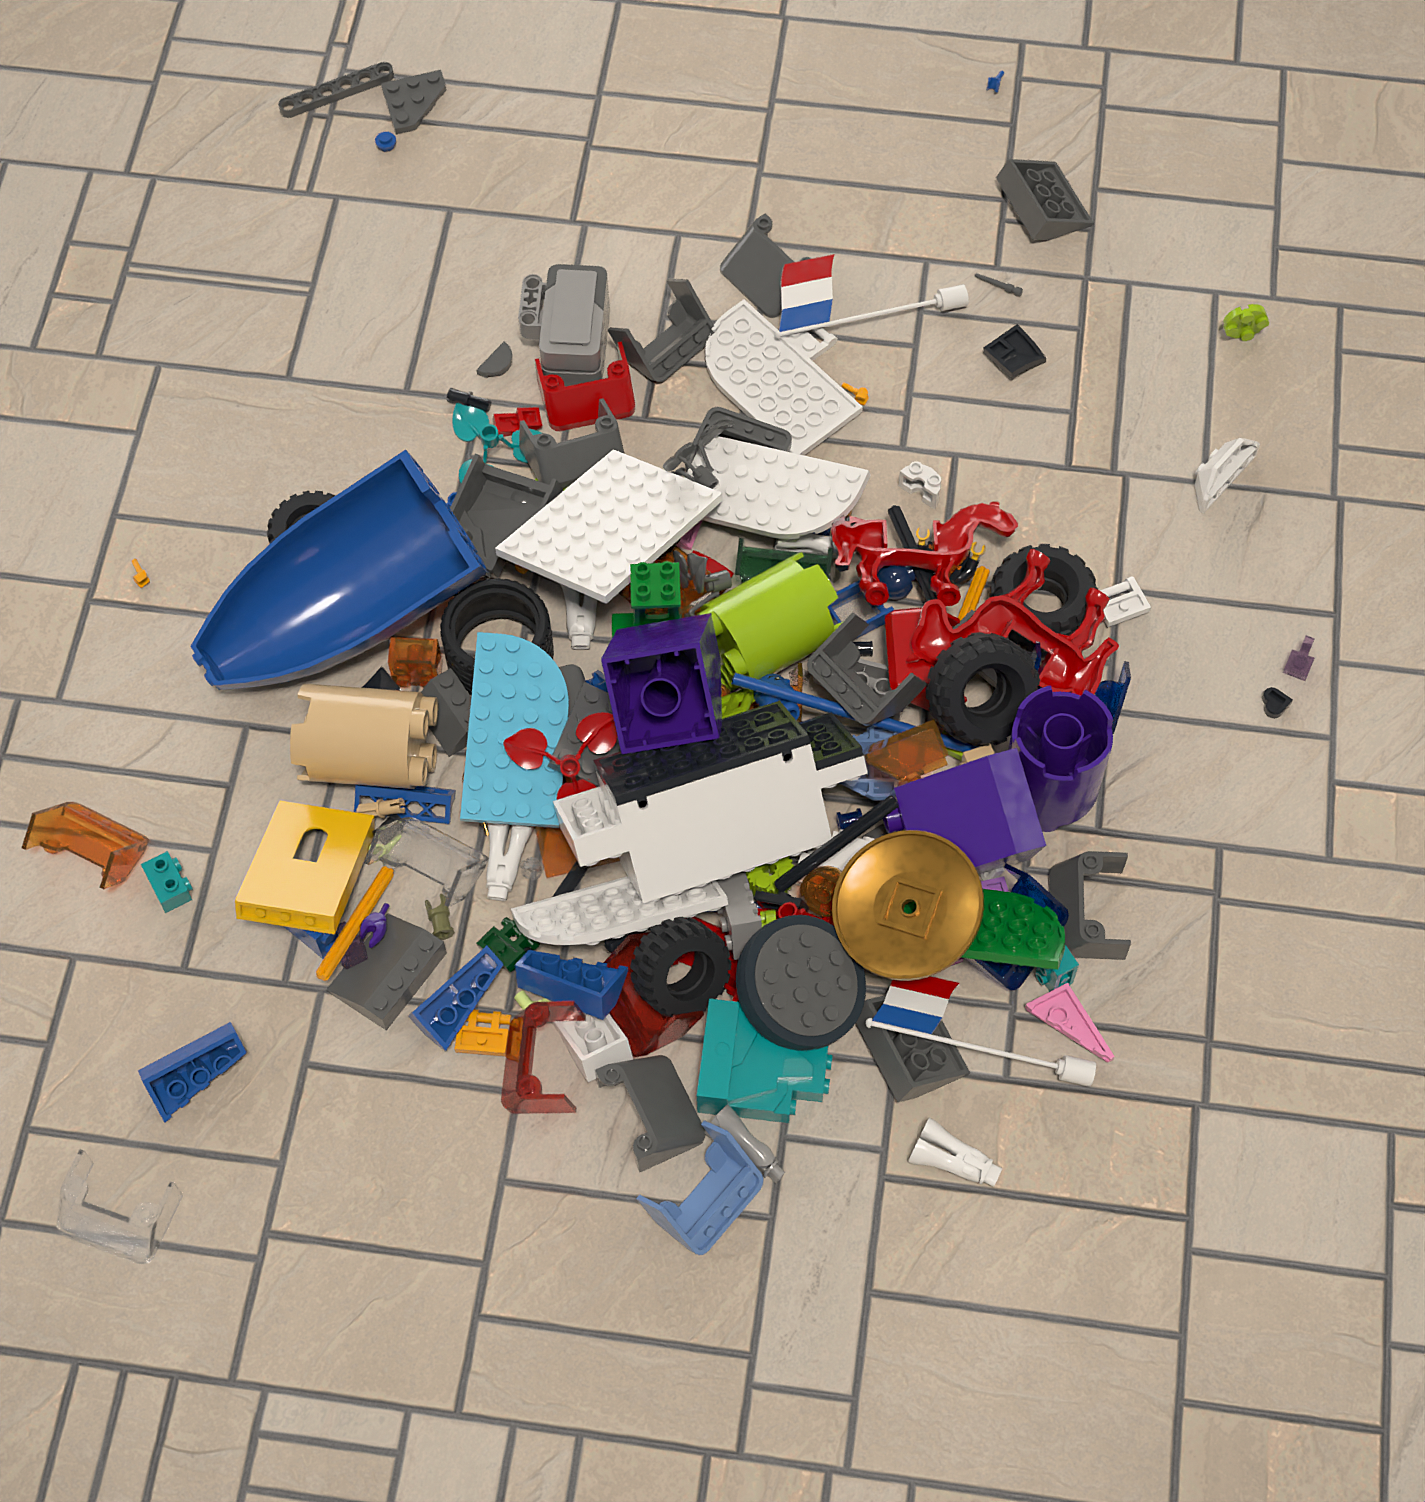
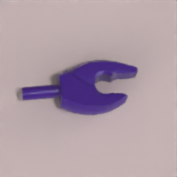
(375, 923)

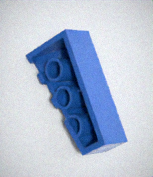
(589, 985)
(449, 1006)
(190, 1069)

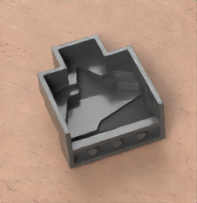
(495, 505)

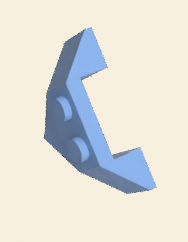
(875, 784)

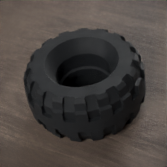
(1063, 577)
(995, 718)

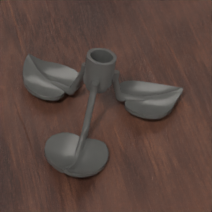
(701, 474)
(697, 567)

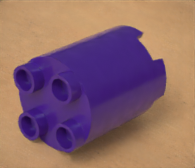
(1063, 752)

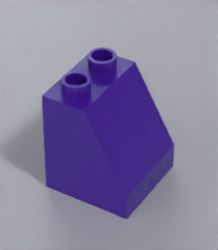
(664, 683)
(977, 807)

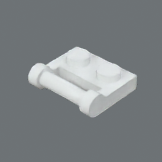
(810, 345)
(1126, 605)

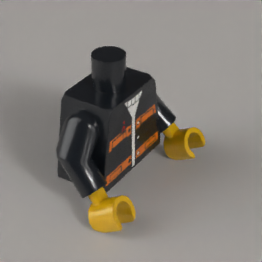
(965, 570)

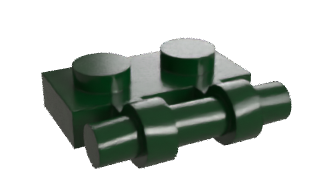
(503, 947)

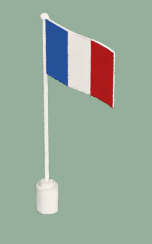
(809, 297)
(919, 1006)

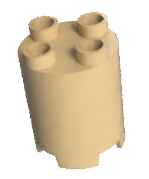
(365, 736)

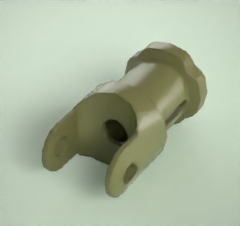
(440, 919)

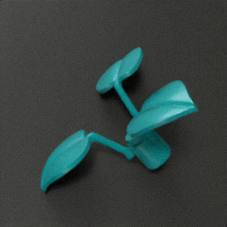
(473, 422)

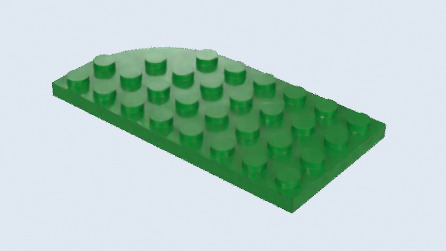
(1015, 932)

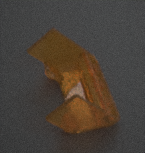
(909, 753)
(89, 836)

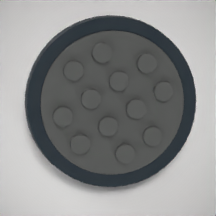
(799, 983)

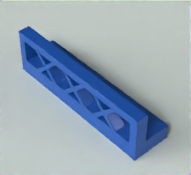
(420, 794)

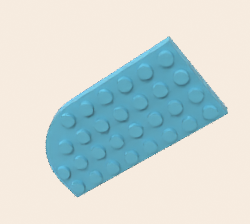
(511, 691)

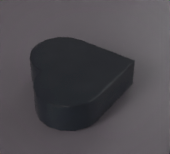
(1275, 702)

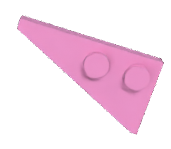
(1067, 1015)

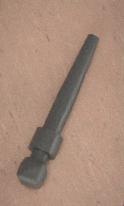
(1008, 287)

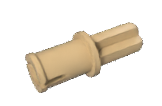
(382, 808)

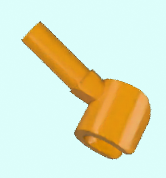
(861, 393)
(141, 577)

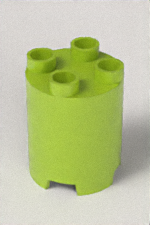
(772, 620)

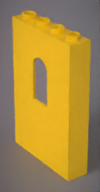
(302, 891)

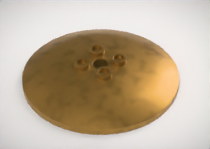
(888, 876)

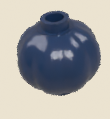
(898, 580)

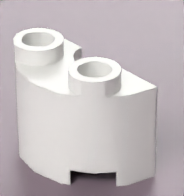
(922, 480)

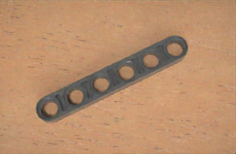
(335, 87)

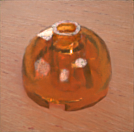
(819, 889)

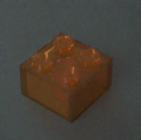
(414, 661)

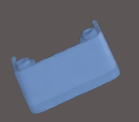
(715, 1199)

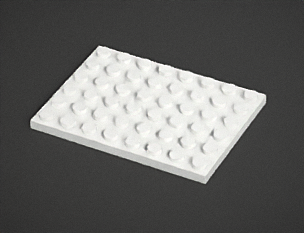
(605, 522)

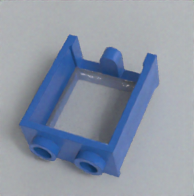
(853, 600)

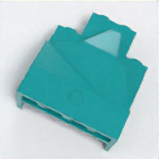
(752, 1072)

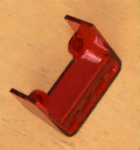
(640, 1022)
(520, 1088)

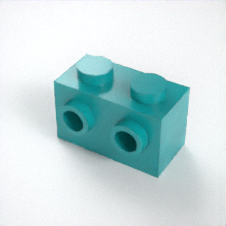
(166, 881)
(1065, 974)

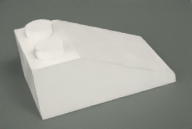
(594, 1043)

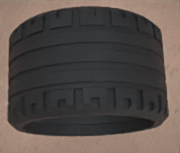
(488, 601)

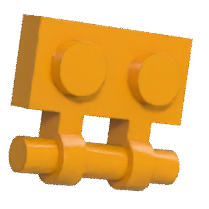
(484, 1039)

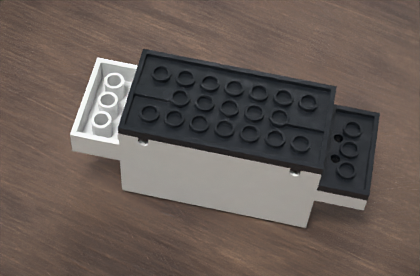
(713, 803)

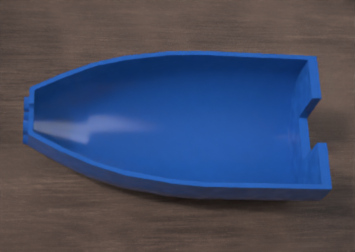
(339, 581)

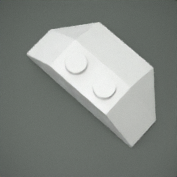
(1222, 470)

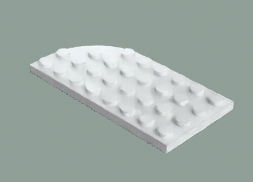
(775, 379)
(778, 490)
(609, 912)

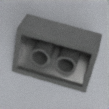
(453, 711)

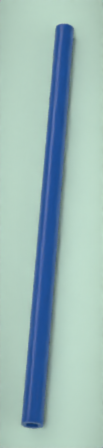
(834, 707)

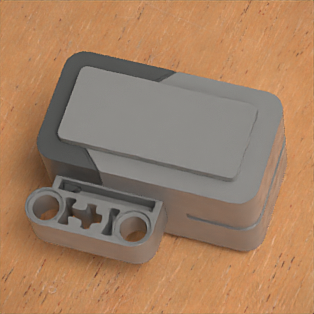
(571, 323)

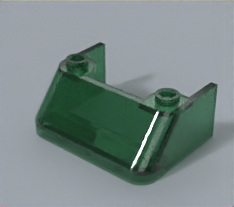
(754, 561)

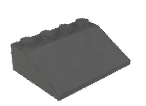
(1043, 198)
(392, 972)
(911, 1062)

